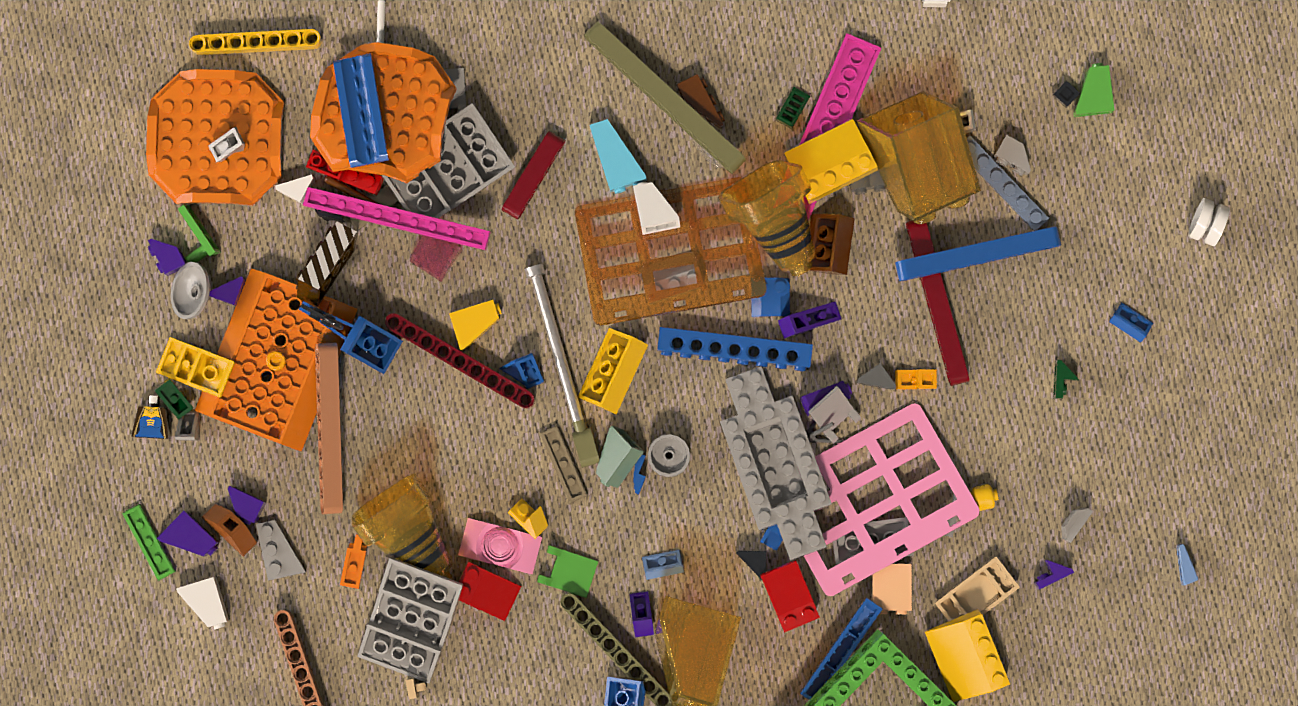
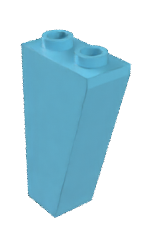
(617, 161)

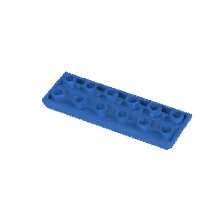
(360, 110)

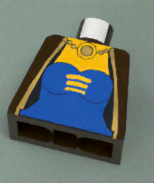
(152, 421)

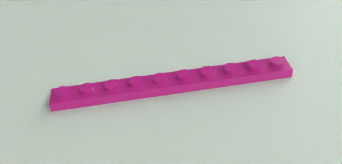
(397, 218)

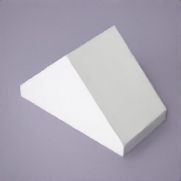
(296, 188)

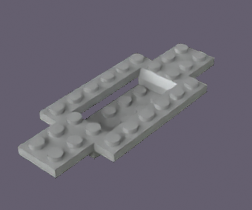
(769, 465)

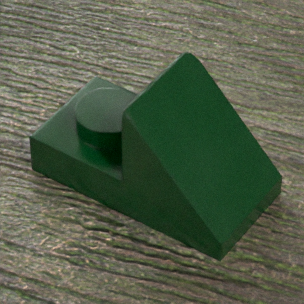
(1061, 374)
(173, 398)

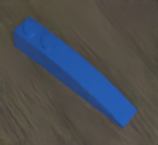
(842, 647)

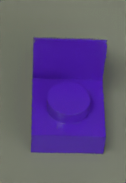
(1057, 572)

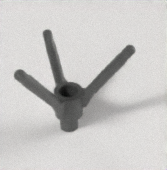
(811, 434)

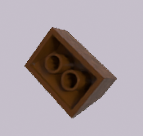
(831, 243)

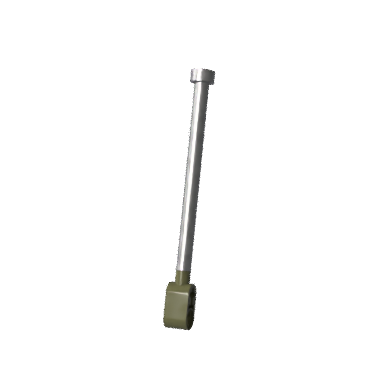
(582, 436)

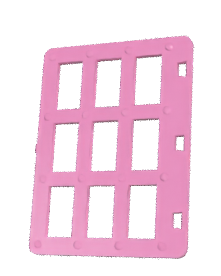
(920, 531)

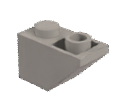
(1013, 154)

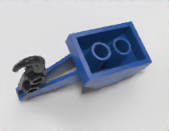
(365, 341)

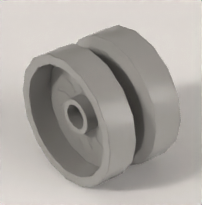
(673, 466)

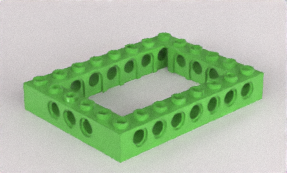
(864, 662)

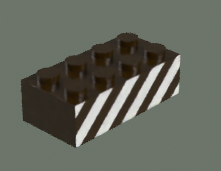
(326, 264)

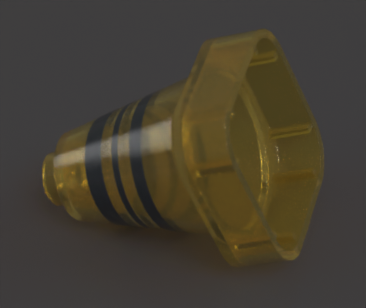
(774, 212)
(404, 526)

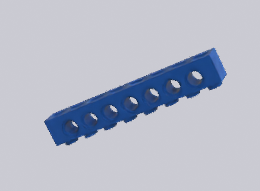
(803, 350)

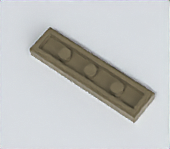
(563, 464)

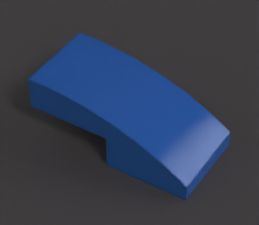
(638, 478)

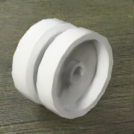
(1209, 222)

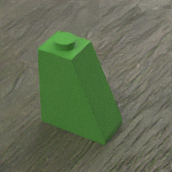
(1096, 92)

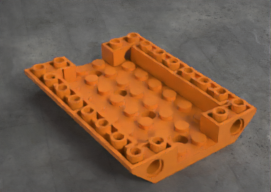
(289, 399)

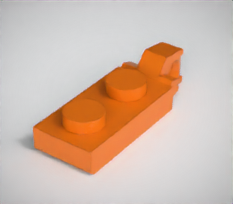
(354, 564)

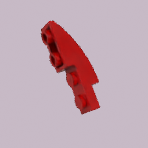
(360, 180)

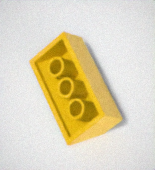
(612, 370)

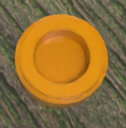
(276, 361)

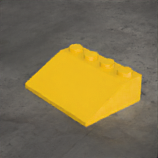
(833, 160)
(967, 656)

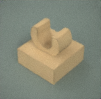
(414, 688)

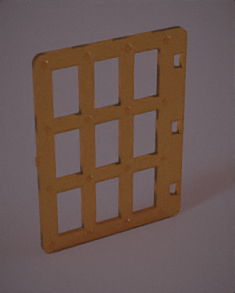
(661, 302)

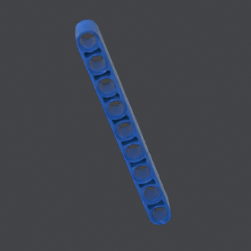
(978, 253)

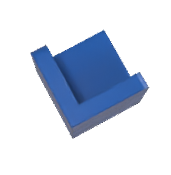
(772, 537)

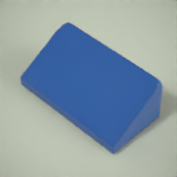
(1131, 322)

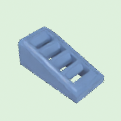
(1186, 568)

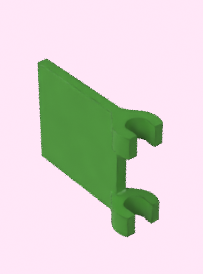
(570, 572)

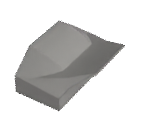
(1074, 523)

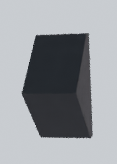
(755, 560)

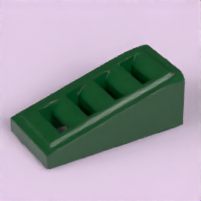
(783, 120)

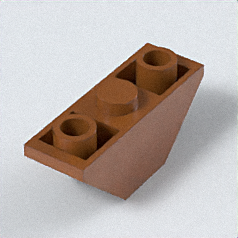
(230, 528)

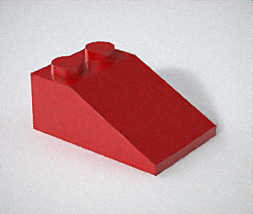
(488, 591)
(789, 596)

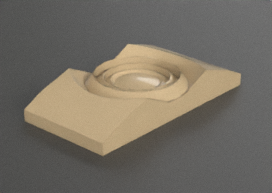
(979, 591)

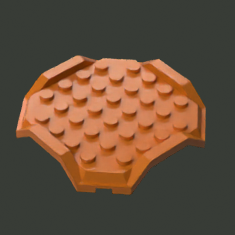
(413, 107)
(196, 112)

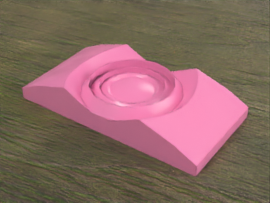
(499, 546)

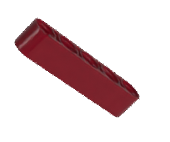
(533, 175)

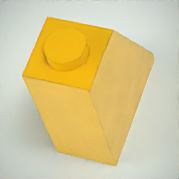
(474, 322)

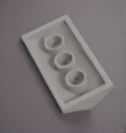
(878, 530)

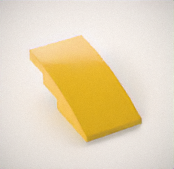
(195, 367)

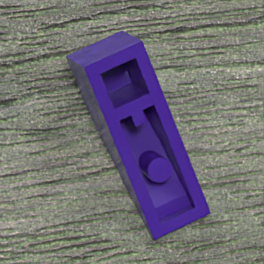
(809, 319)

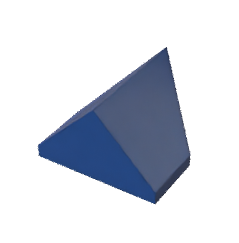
(524, 370)

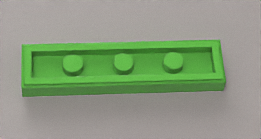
(148, 542)

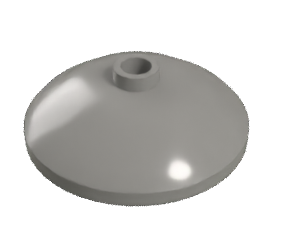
(190, 290)

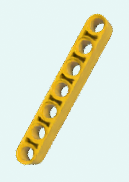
(246, 40)

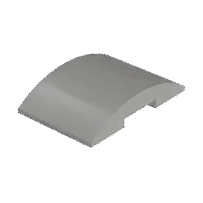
(467, 165)
(410, 620)

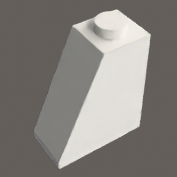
(654, 210)
(206, 601)

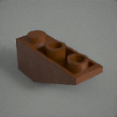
(695, 95)

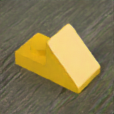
(531, 520)

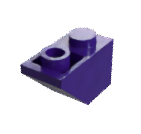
(169, 257)

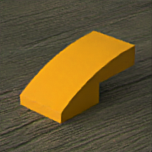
(916, 379)

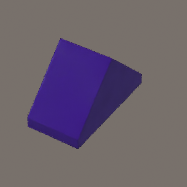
(230, 291)

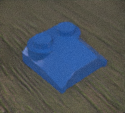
(775, 301)
(624, 692)

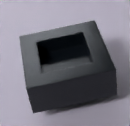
(1066, 94)

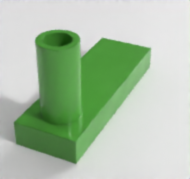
(207, 246)

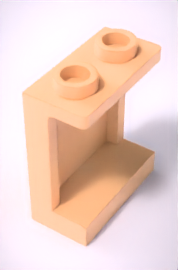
(893, 588)

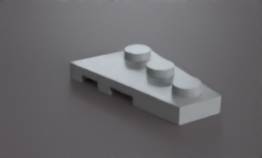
(277, 553)

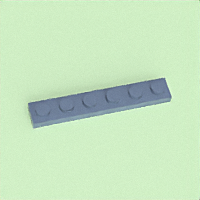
(1006, 187)

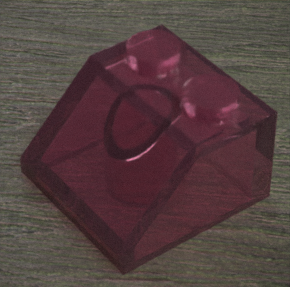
(435, 256)

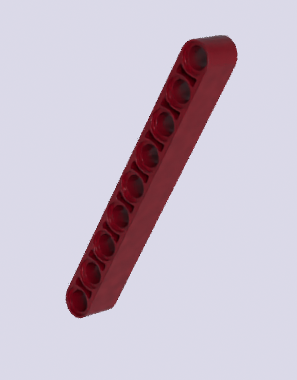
(939, 308)
(451, 357)

